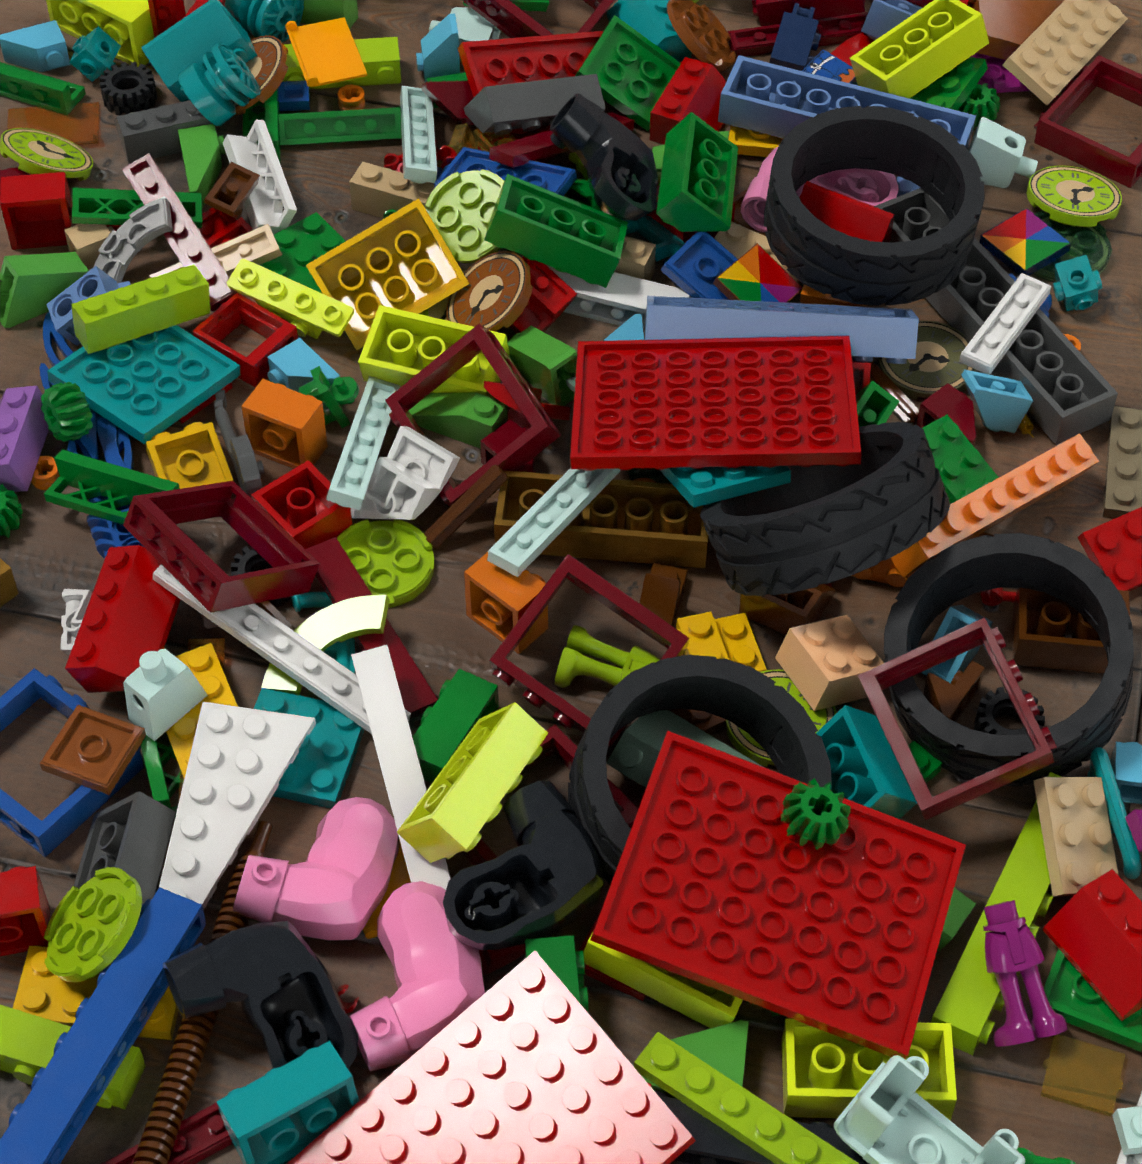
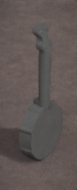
(239, 449)

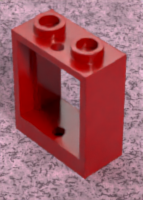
(244, 311)

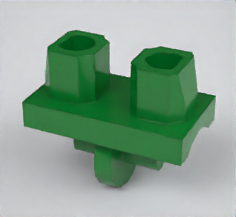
(333, 396)

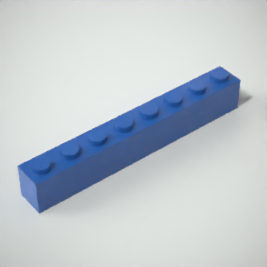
(102, 1034)

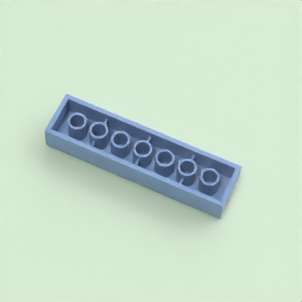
(779, 98)
(871, 330)

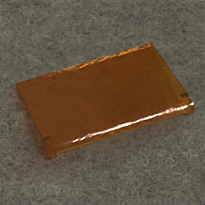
(79, 126)

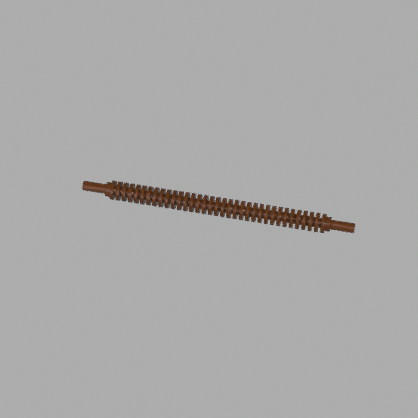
(192, 1036)

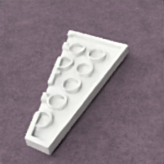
(225, 789)

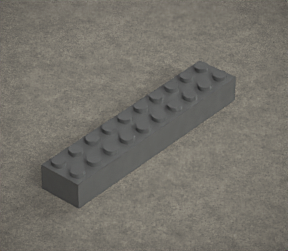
(1063, 384)

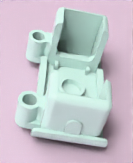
(897, 1126)

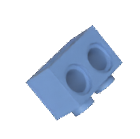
(89, 285)

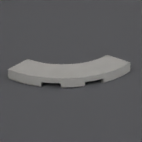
(132, 236)

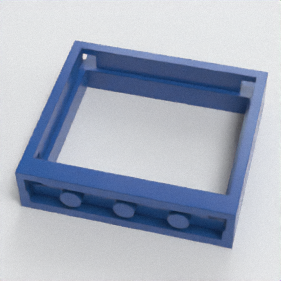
(81, 804)

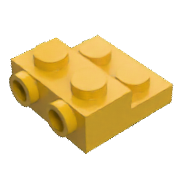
(189, 456)
(722, 638)

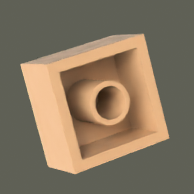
(826, 661)

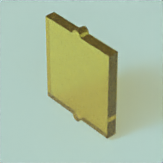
(1083, 1075)

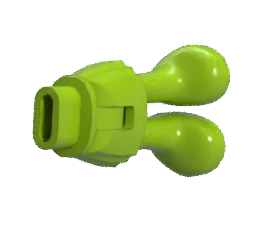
(575, 663)

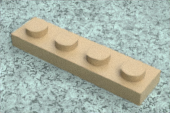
(255, 246)

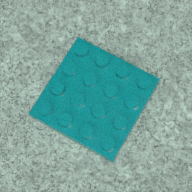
(148, 379)

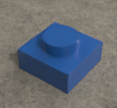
(294, 96)

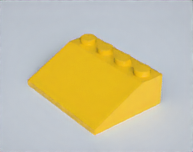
(391, 265)

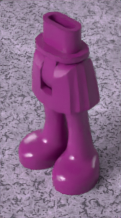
(1010, 950)

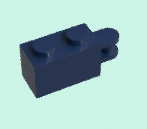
(796, 39)

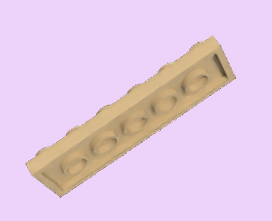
(1063, 45)

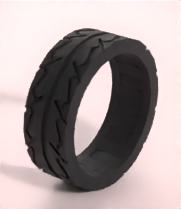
(884, 142)
(830, 516)
(1011, 562)
(693, 684)

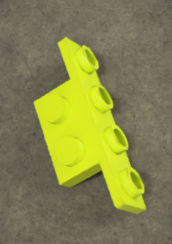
(290, 300)

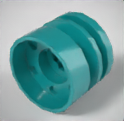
(266, 16)
(218, 84)

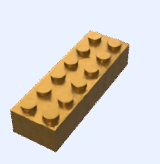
(620, 524)

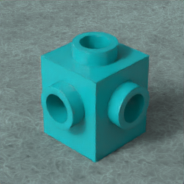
(94, 53)
(1076, 283)

